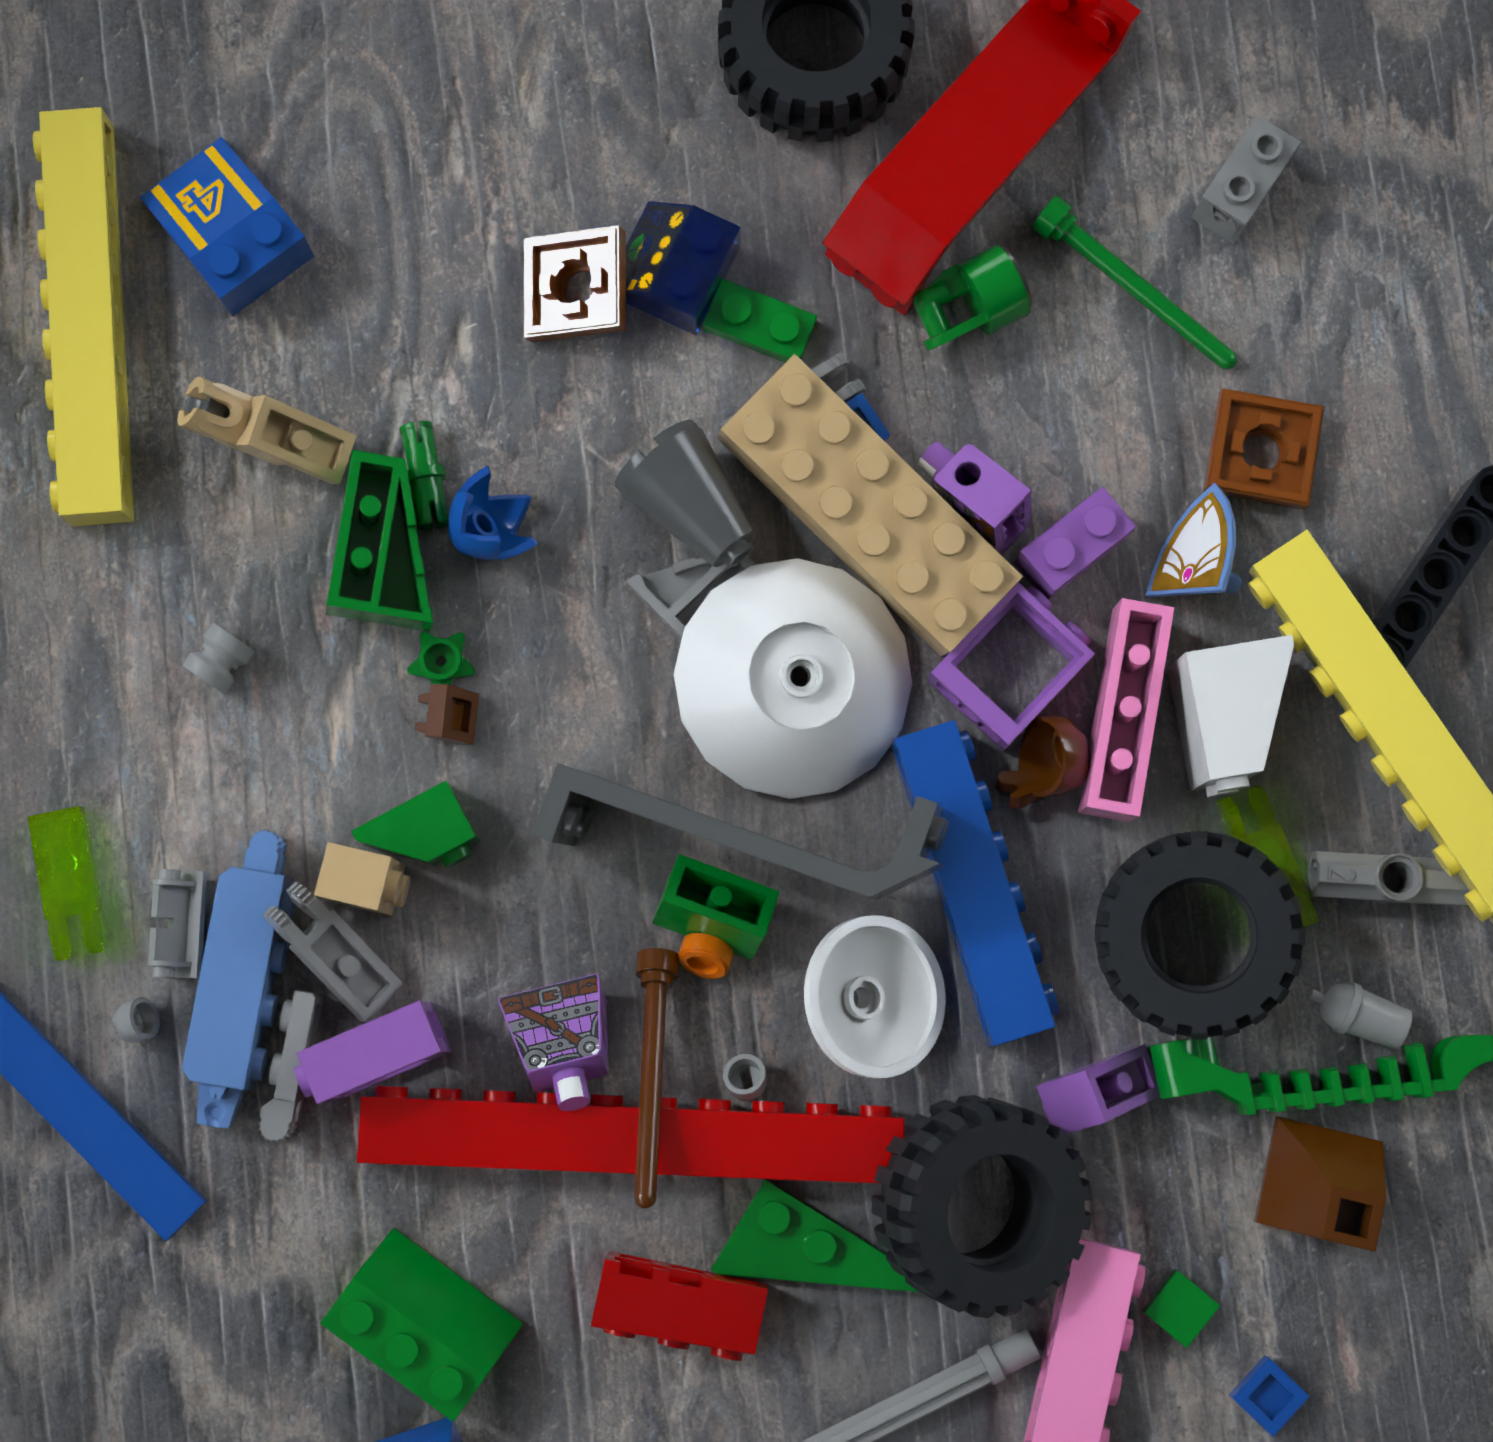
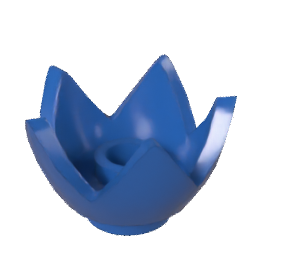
(487, 524)

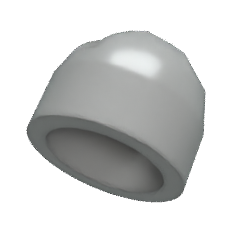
(147, 1018)
(733, 1079)

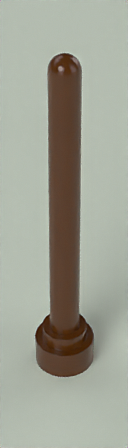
(657, 971)

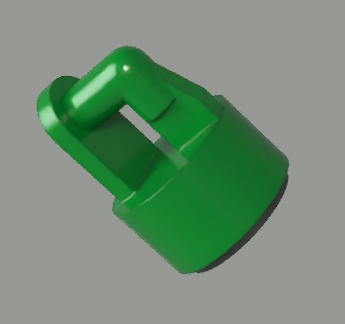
(990, 288)

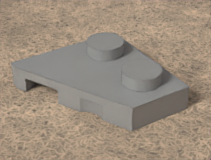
(680, 589)

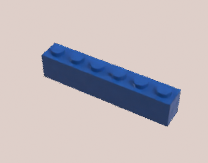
(975, 888)

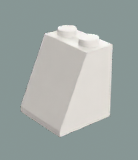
(1228, 710)

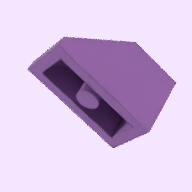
(1100, 1090)

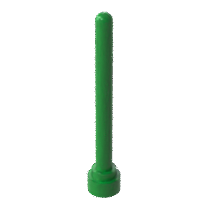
(1059, 223)

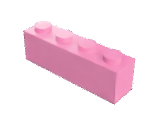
(1126, 710)
(1084, 1346)

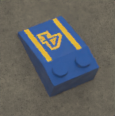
(228, 226)

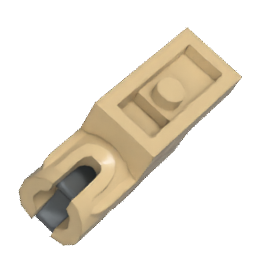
(266, 429)

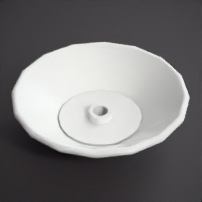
(739, 687)

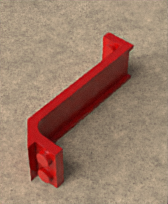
(973, 143)

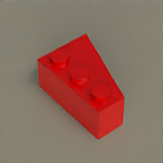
(679, 1305)

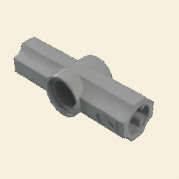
(1361, 878)

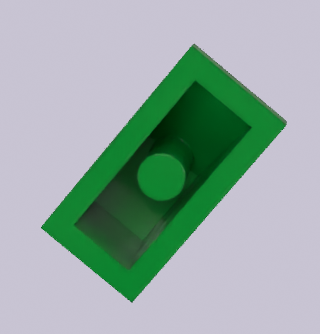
(424, 829)

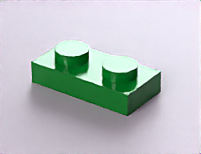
(759, 322)

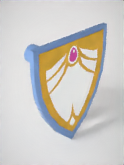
(1198, 550)

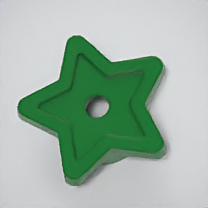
(435, 647)

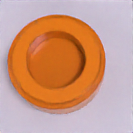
(705, 955)

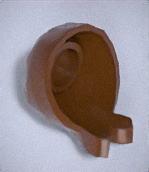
(1050, 761)

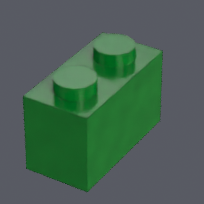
(716, 904)

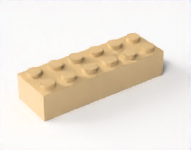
(868, 506)

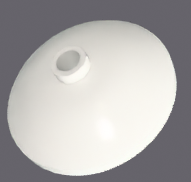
(897, 993)

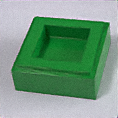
(1180, 1308)

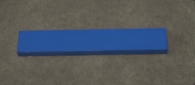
(94, 1125)

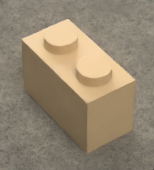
(362, 879)

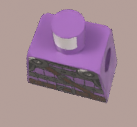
(980, 492)
(561, 1036)

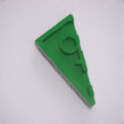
(796, 1243)

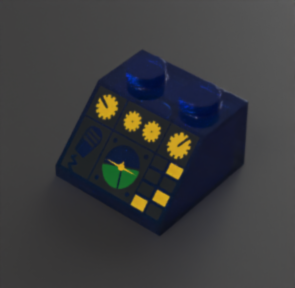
(678, 262)

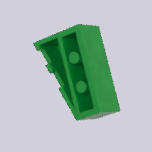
(377, 548)

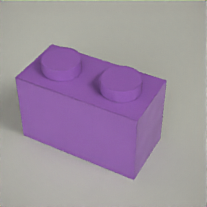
(1074, 544)

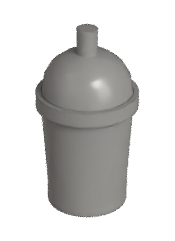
(1363, 1014)

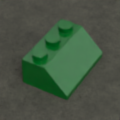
(422, 1323)

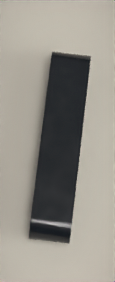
(1448, 558)

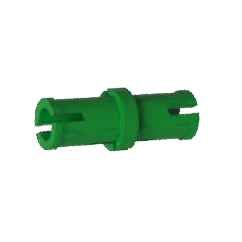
(425, 475)

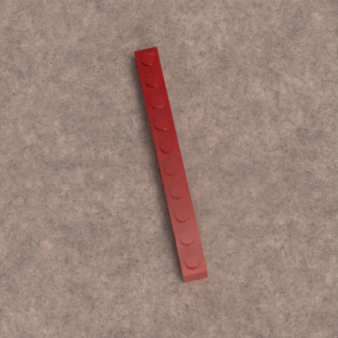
(605, 1134)

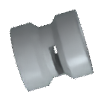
(219, 656)

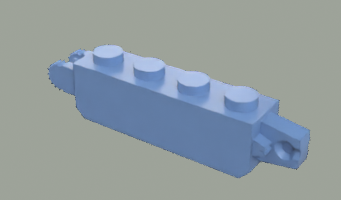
(238, 981)

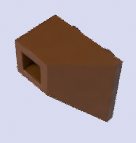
(1323, 1184)

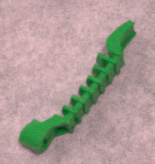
(1193, 1067)

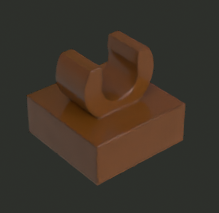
(449, 714)

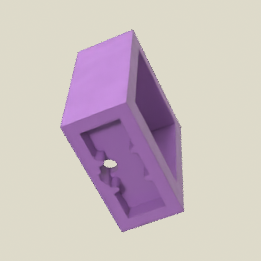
(979, 708)
(371, 1053)

